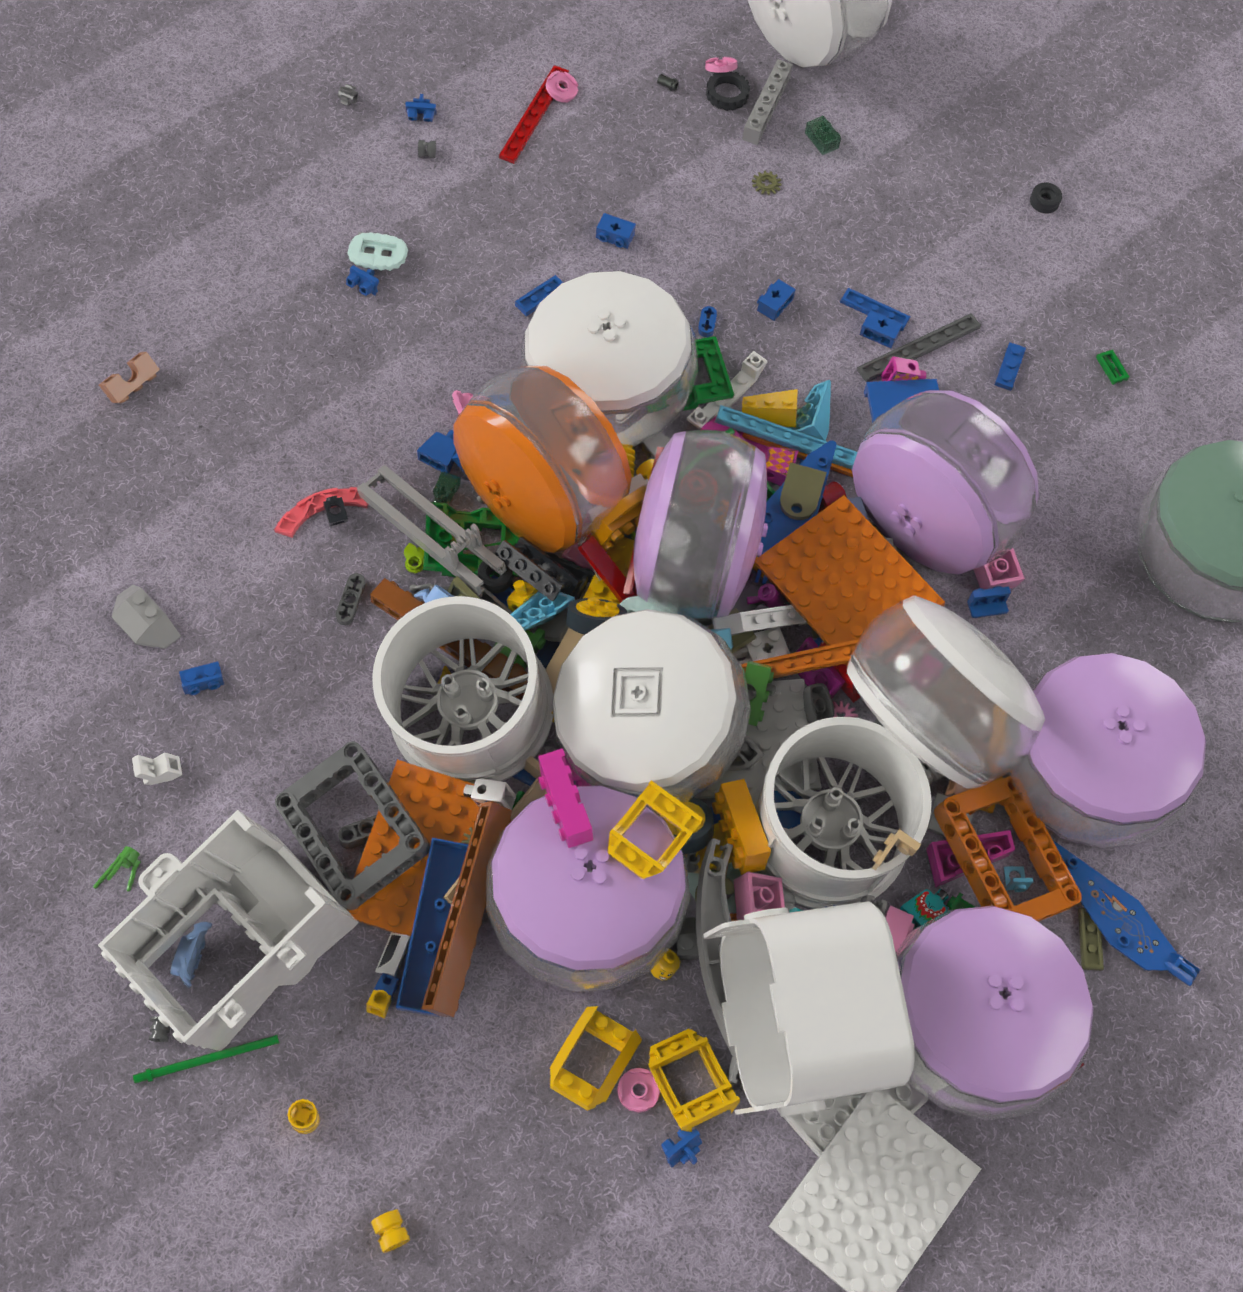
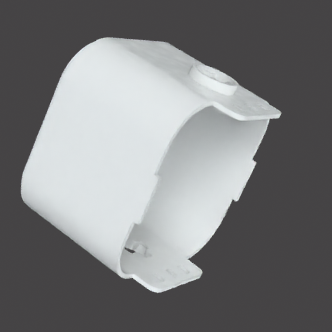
(814, 1006)

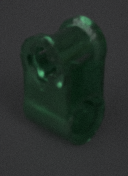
(446, 487)

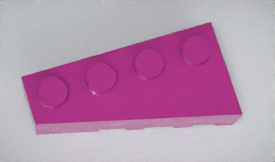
(564, 799)
(945, 865)

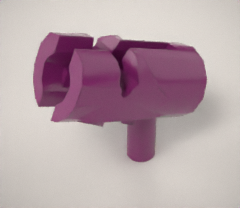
(769, 596)

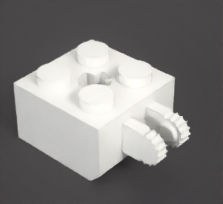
(766, 645)

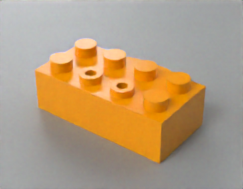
(621, 520)
(742, 826)

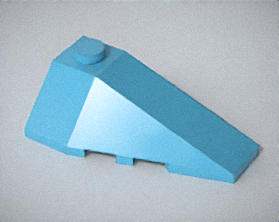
(815, 415)
(540, 609)

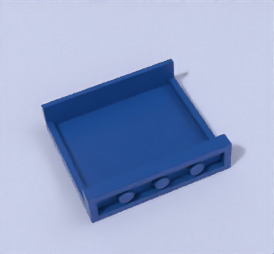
(886, 394)

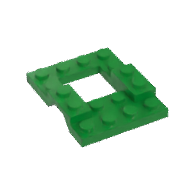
(720, 385)
(481, 518)

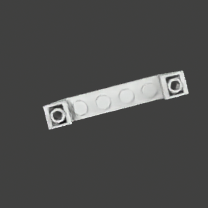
(749, 373)
(759, 619)

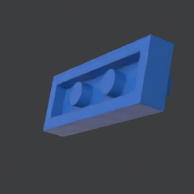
(528, 303)
(1010, 366)

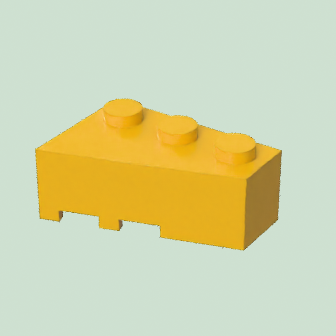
(773, 407)

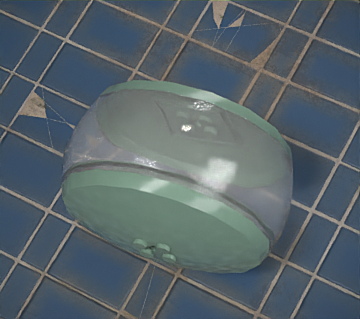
(1195, 531)

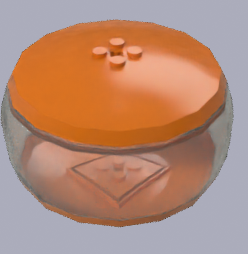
(542, 456)

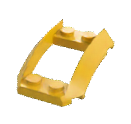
(668, 808)
(609, 1032)
(705, 1106)

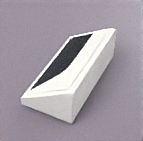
(393, 954)

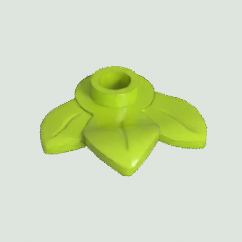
(413, 555)

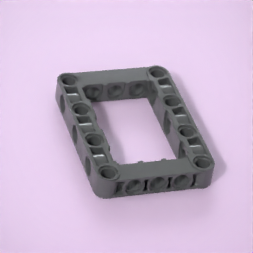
(319, 782)

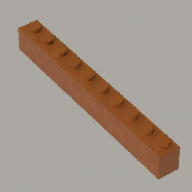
(398, 603)
(465, 914)

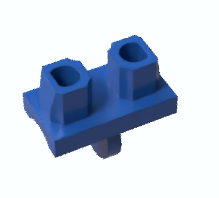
(421, 106)
(364, 279)
(684, 1150)

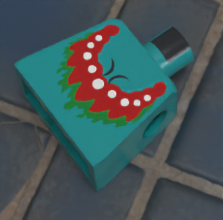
(926, 906)

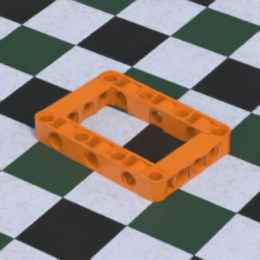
(1030, 830)

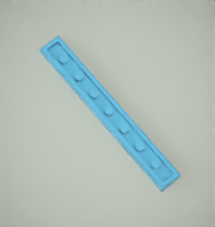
(781, 435)

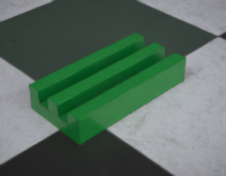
(1109, 367)

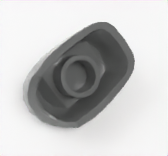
(817, 703)

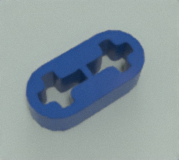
(711, 322)

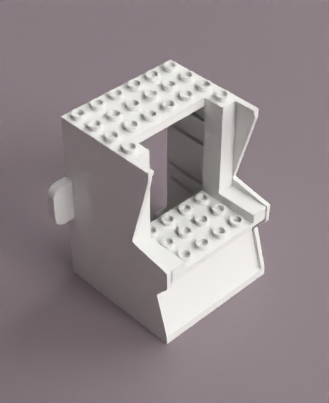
(266, 892)

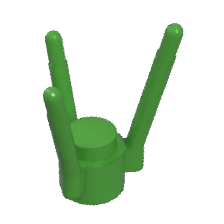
(126, 858)

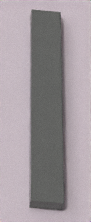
(921, 346)

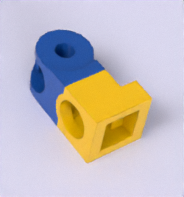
(382, 995)

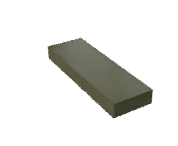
(1090, 942)

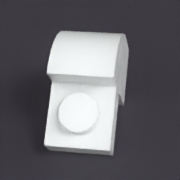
(157, 770)

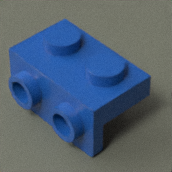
(989, 601)

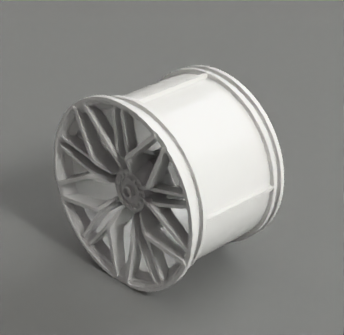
(467, 696)
(833, 818)

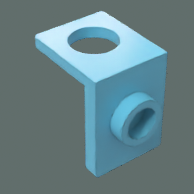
(1017, 884)

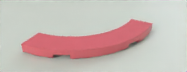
(313, 504)

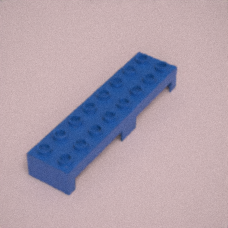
(440, 874)

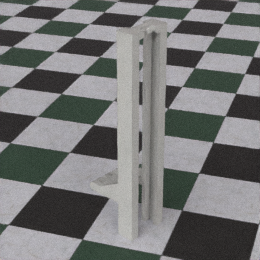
(446, 557)

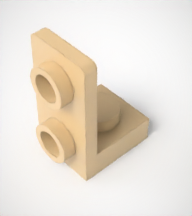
(904, 844)

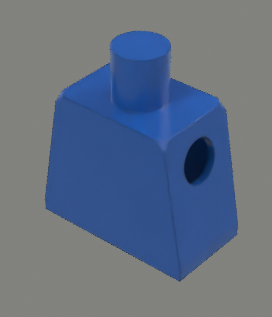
(438, 451)

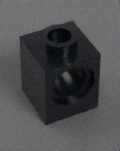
(335, 519)

